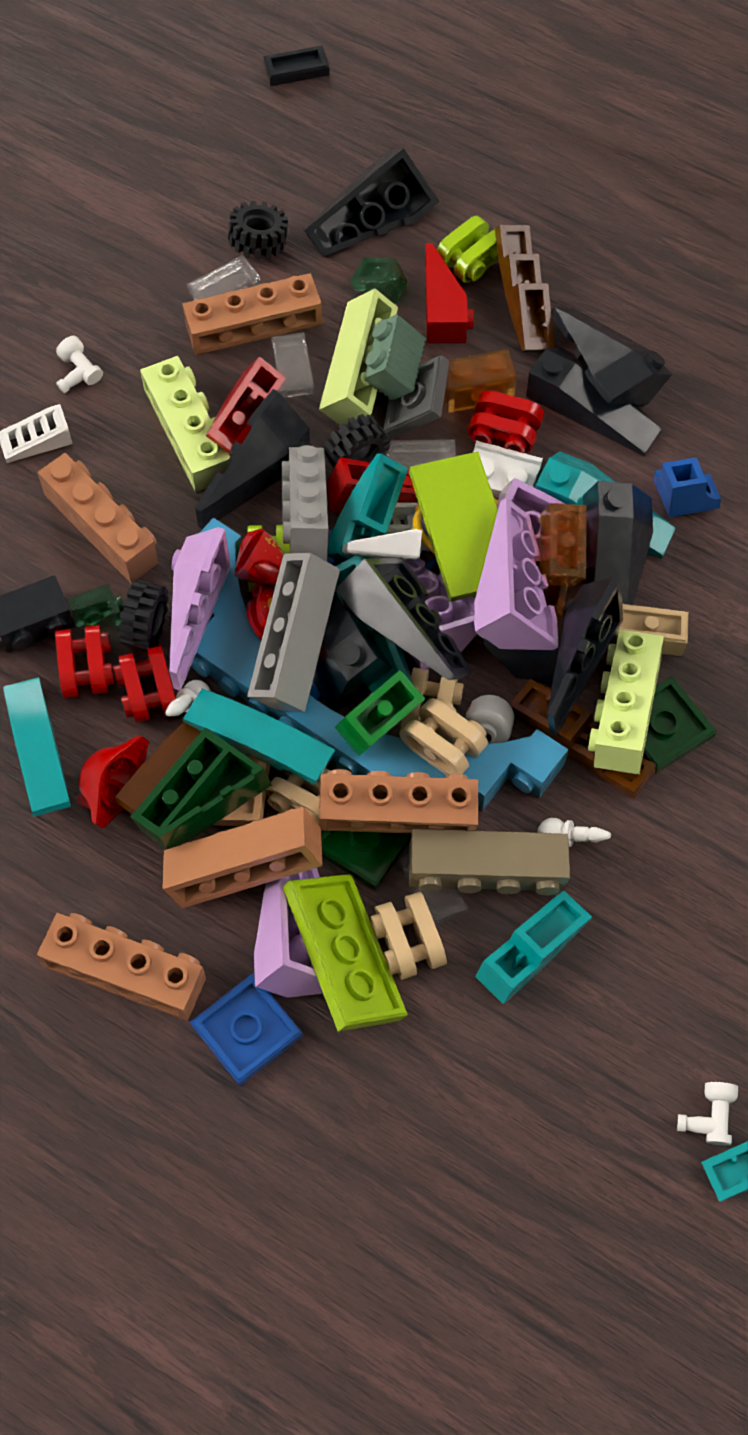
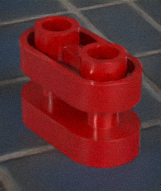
(505, 421)
(99, 674)
(129, 674)

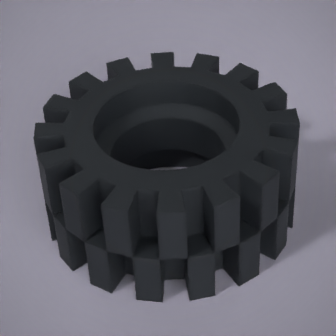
(258, 230)
(357, 440)
(143, 614)

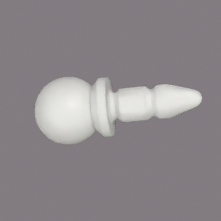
(186, 697)
(576, 834)

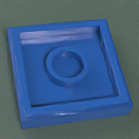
(246, 1030)

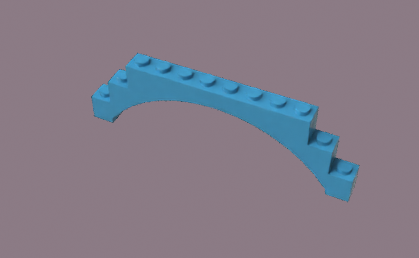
(230, 655)

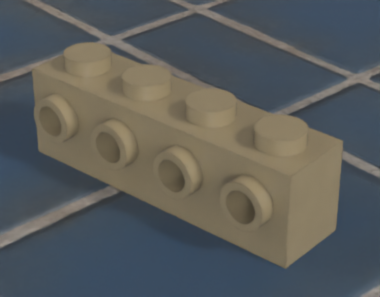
(488, 861)

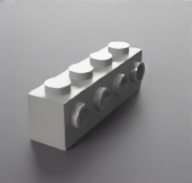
(305, 501)
(293, 632)

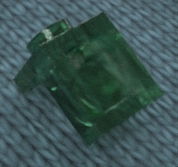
(381, 274)
(95, 605)

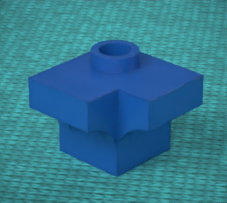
(686, 488)

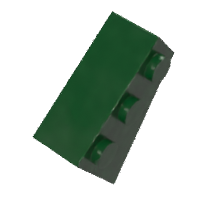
(199, 791)

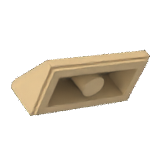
(657, 621)

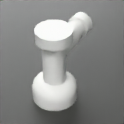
(72, 351)
(716, 1126)

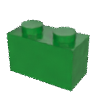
(379, 712)

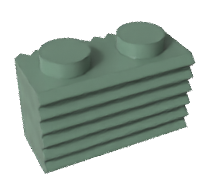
(394, 357)

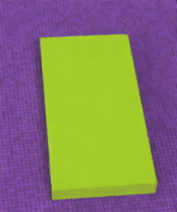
(457, 517)
(344, 952)

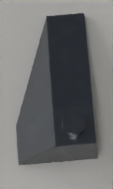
(616, 365)
(562, 386)
(617, 534)
(587, 631)
(347, 657)

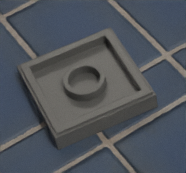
(423, 403)

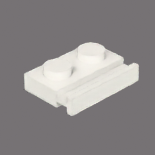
(505, 464)

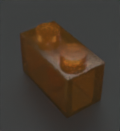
(475, 374)
(563, 544)

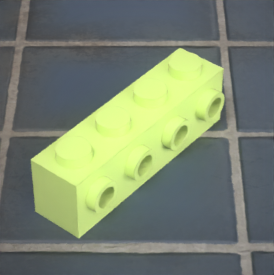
(346, 389)
(184, 420)
(627, 703)

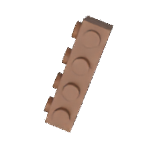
(253, 313)
(98, 517)
(397, 803)
(242, 857)
(122, 965)

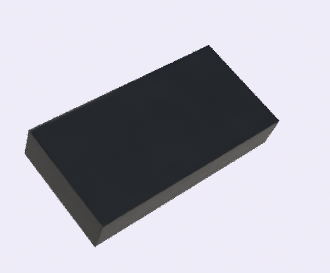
(296, 65)

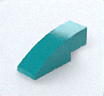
(368, 506)
(532, 946)

